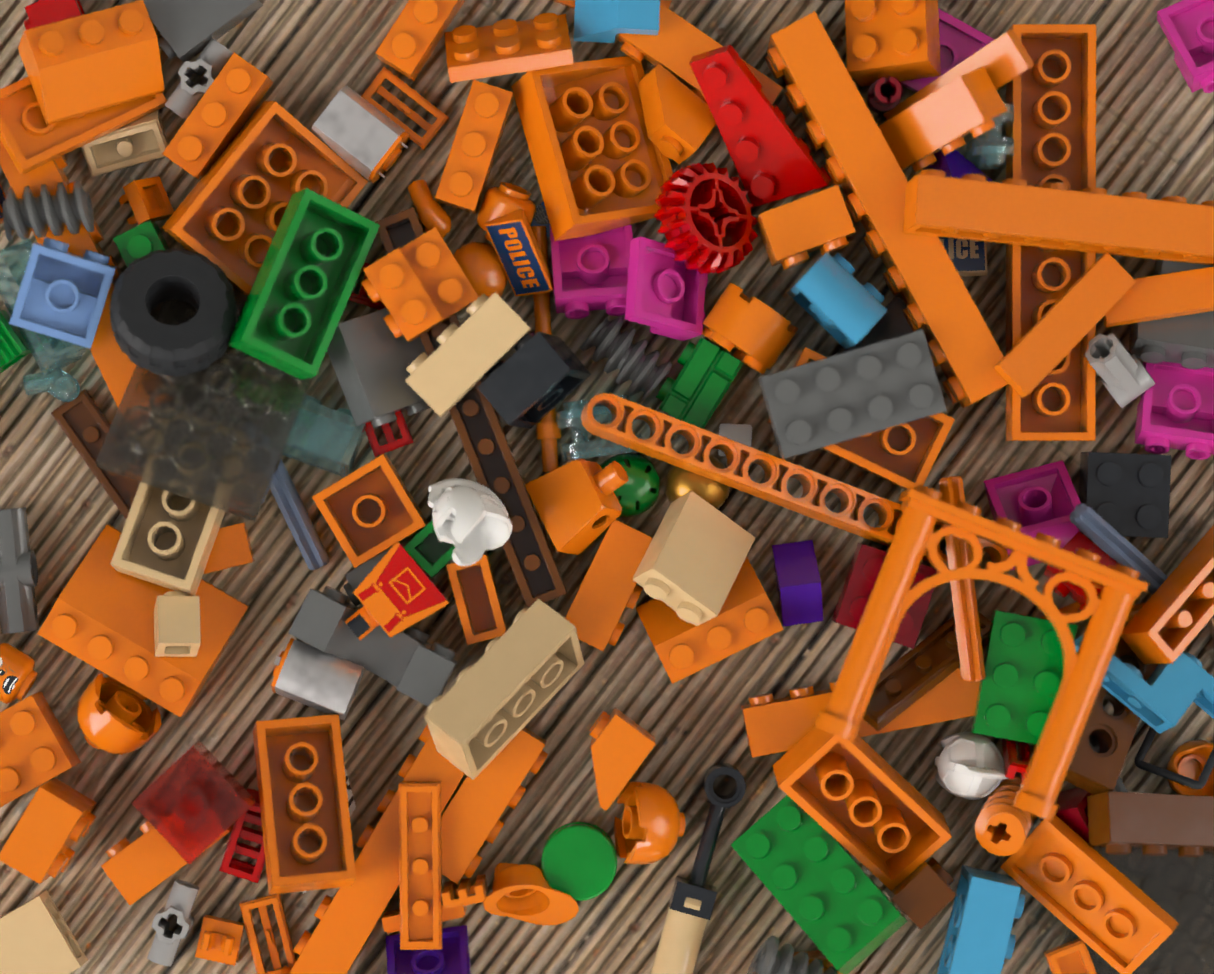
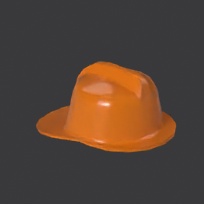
(525, 895)

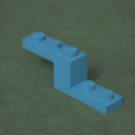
(1166, 692)

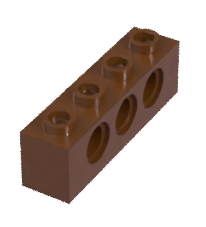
(1115, 733)

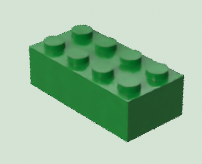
(304, 284)
(819, 884)

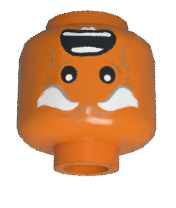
(16, 673)

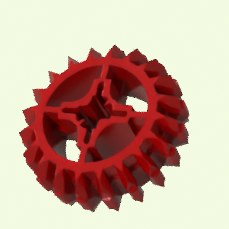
(706, 218)

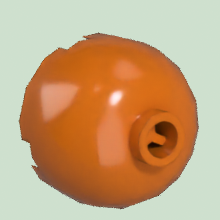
(116, 717)
(648, 823)

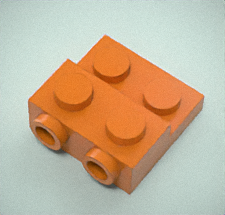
(419, 285)

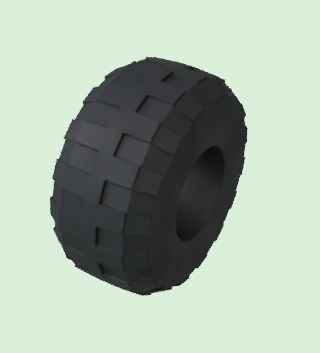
(173, 276)

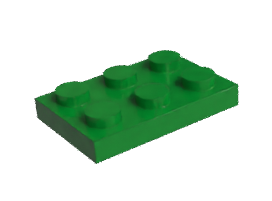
(1021, 677)

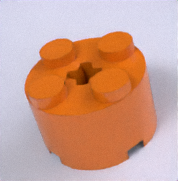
(749, 327)

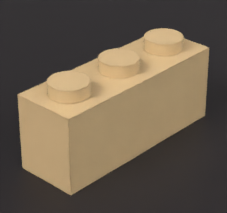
(466, 353)

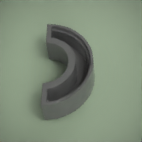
(402, 660)

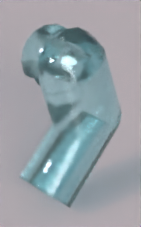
(58, 384)

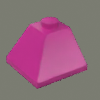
(1036, 500)

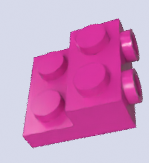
(1191, 35)
(591, 272)
(664, 292)
(1177, 411)

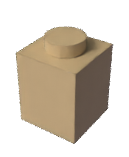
(177, 625)

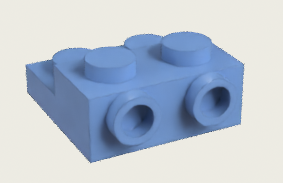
(63, 292)

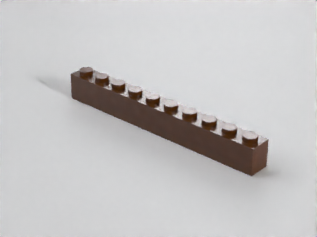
(490, 453)

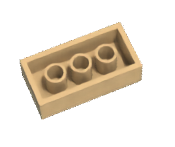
(167, 539)
(504, 688)

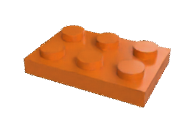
(508, 47)

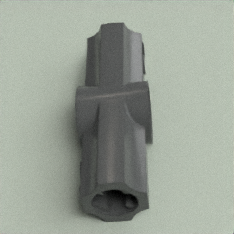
(17, 574)

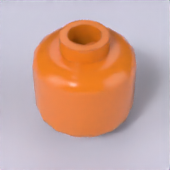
(504, 200)

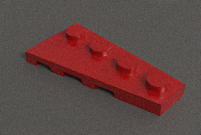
(754, 131)

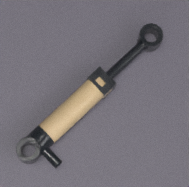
(691, 898)

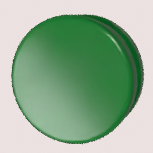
(579, 860)

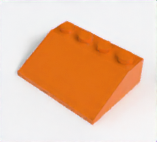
(591, 145)
(248, 188)
(110, 625)

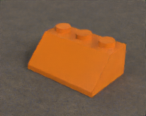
(93, 61)
(688, 648)

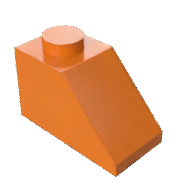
(673, 114)

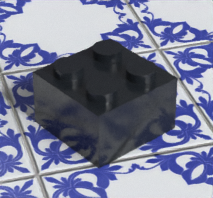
(533, 379)
(1128, 491)

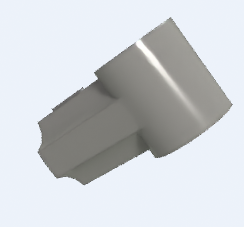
(1119, 371)

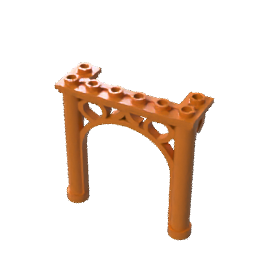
(1081, 672)

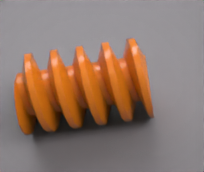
(1000, 825)

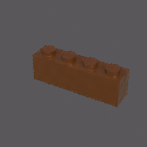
(1151, 823)

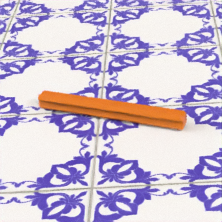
(963, 592)

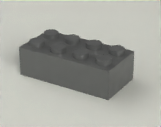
(852, 394)

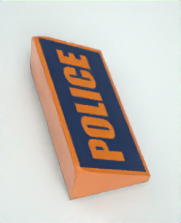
(519, 254)

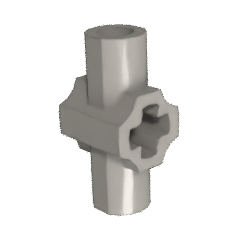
(211, 60)
(166, 941)

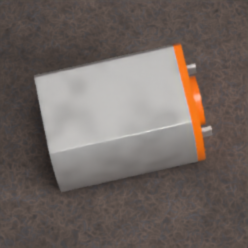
(360, 134)
(316, 678)

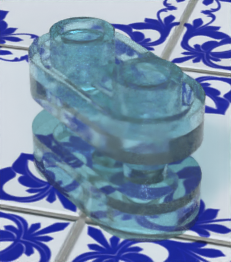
(990, 148)
(580, 445)

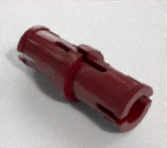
(891, 88)

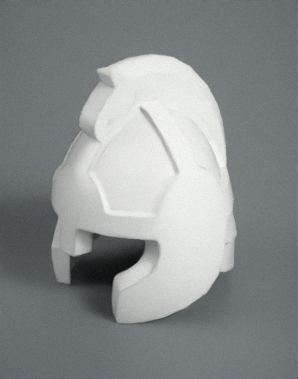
(468, 518)
(969, 765)

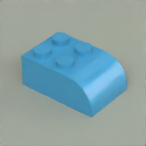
(838, 300)
(981, 923)

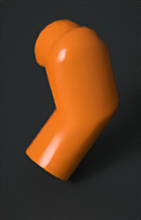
(428, 209)

